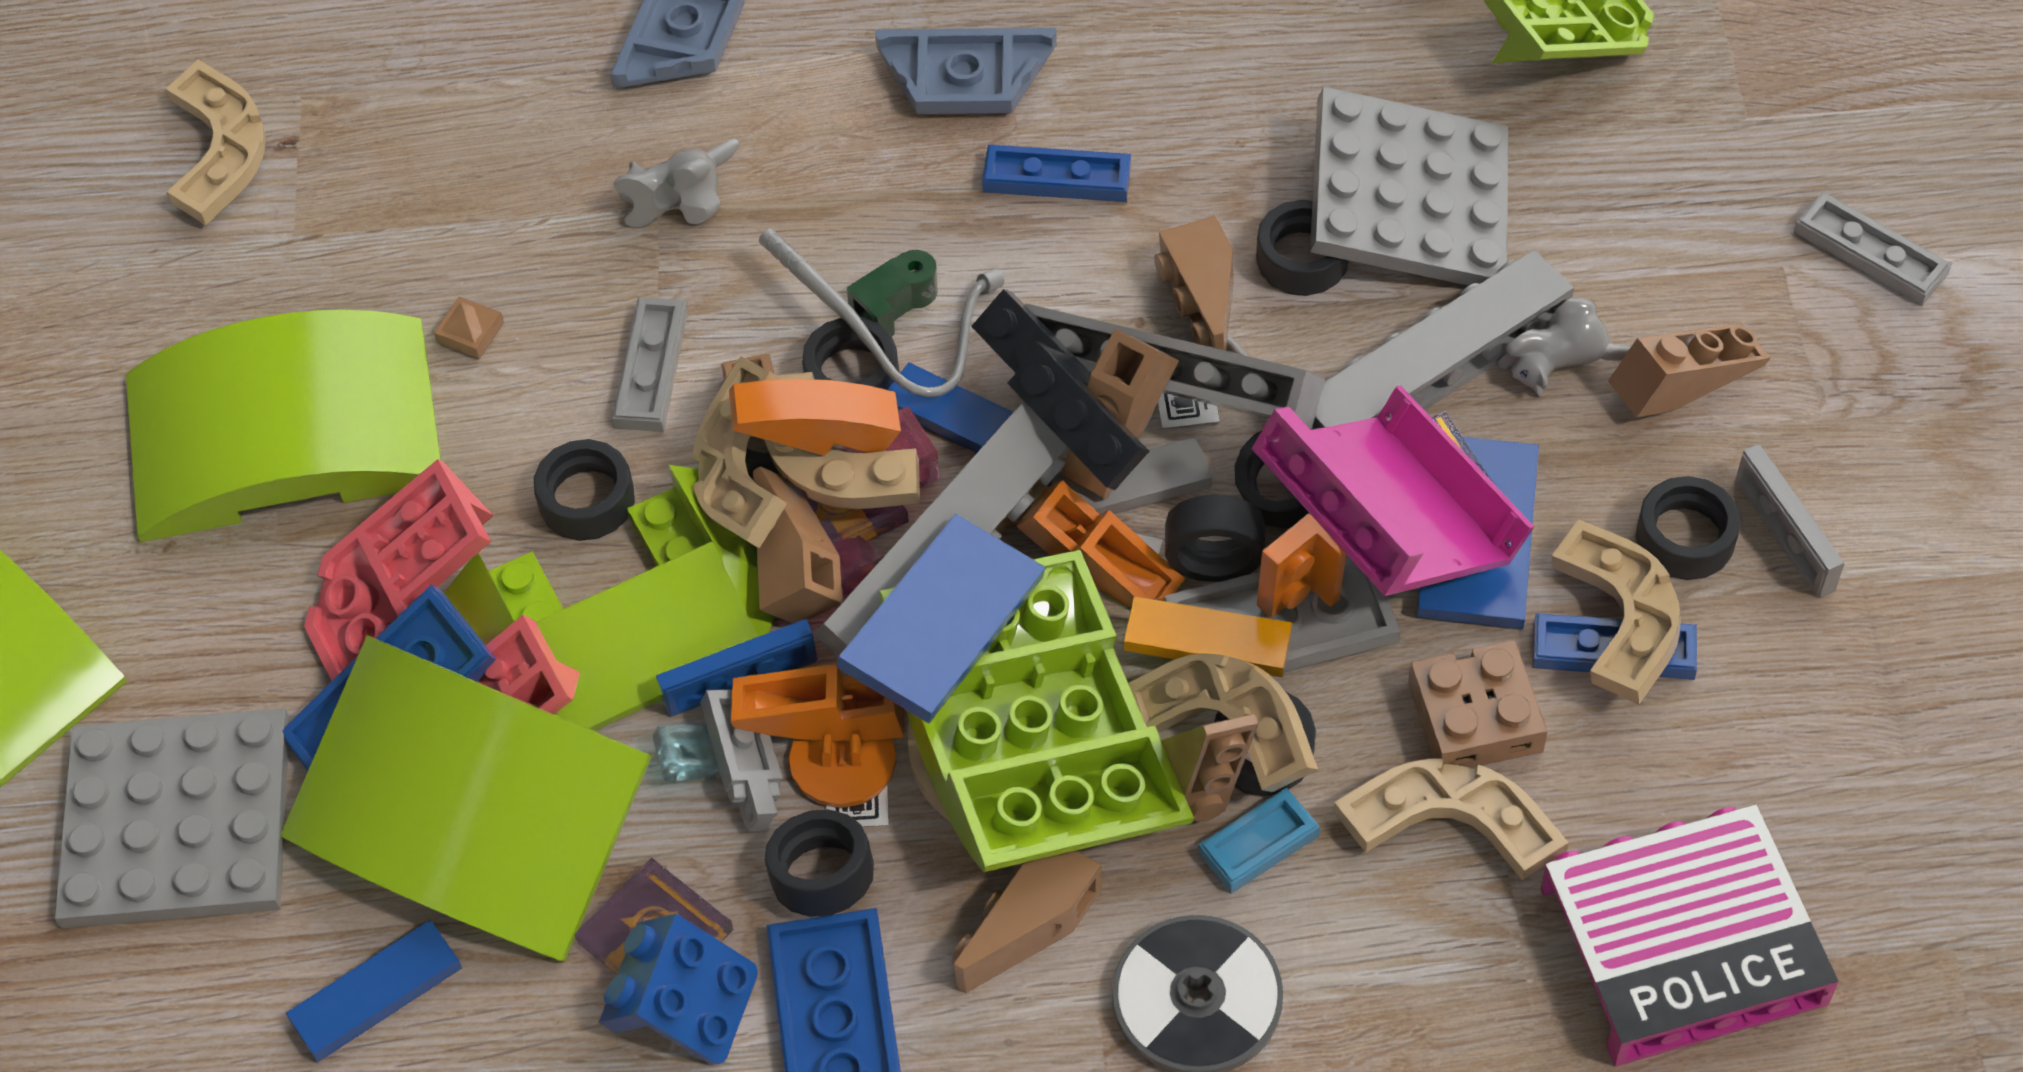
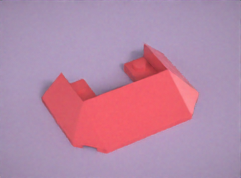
(395, 557)

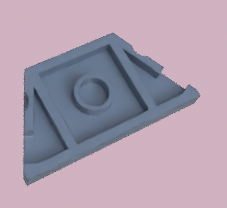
(675, 40)
(965, 67)

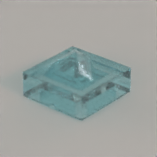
(685, 752)

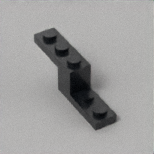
(1057, 390)

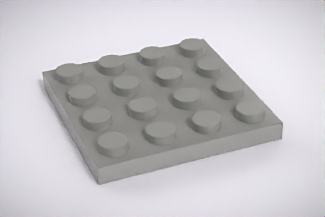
(1409, 188)
(173, 819)

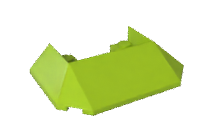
(1571, 28)
(621, 638)

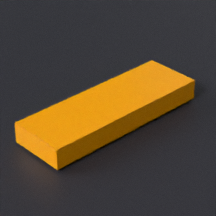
(1184, 630)

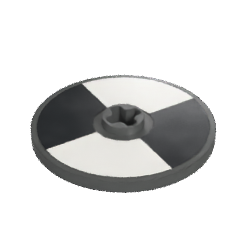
(1198, 1035)

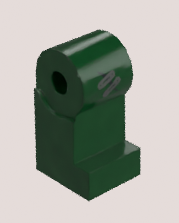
(895, 288)

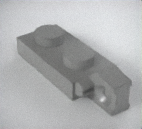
(744, 761)

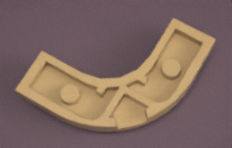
(235, 144)
(849, 477)
(723, 482)
(1645, 596)
(1236, 690)
(1457, 792)

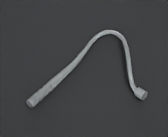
(820, 287)

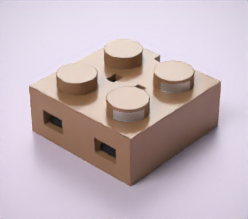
(1478, 706)

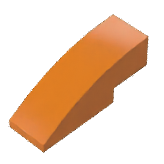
(816, 414)
(1113, 553)
(812, 704)

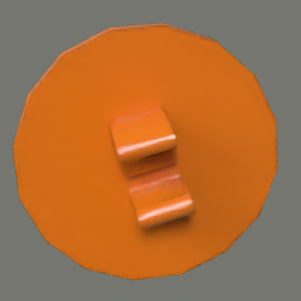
(842, 771)

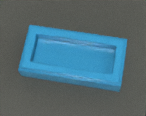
(1258, 840)

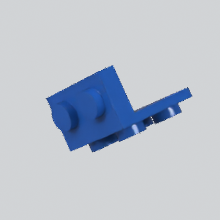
(680, 987)

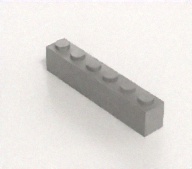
(1447, 343)
(1202, 371)
(982, 493)

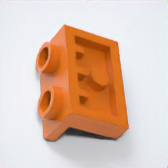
(1299, 562)

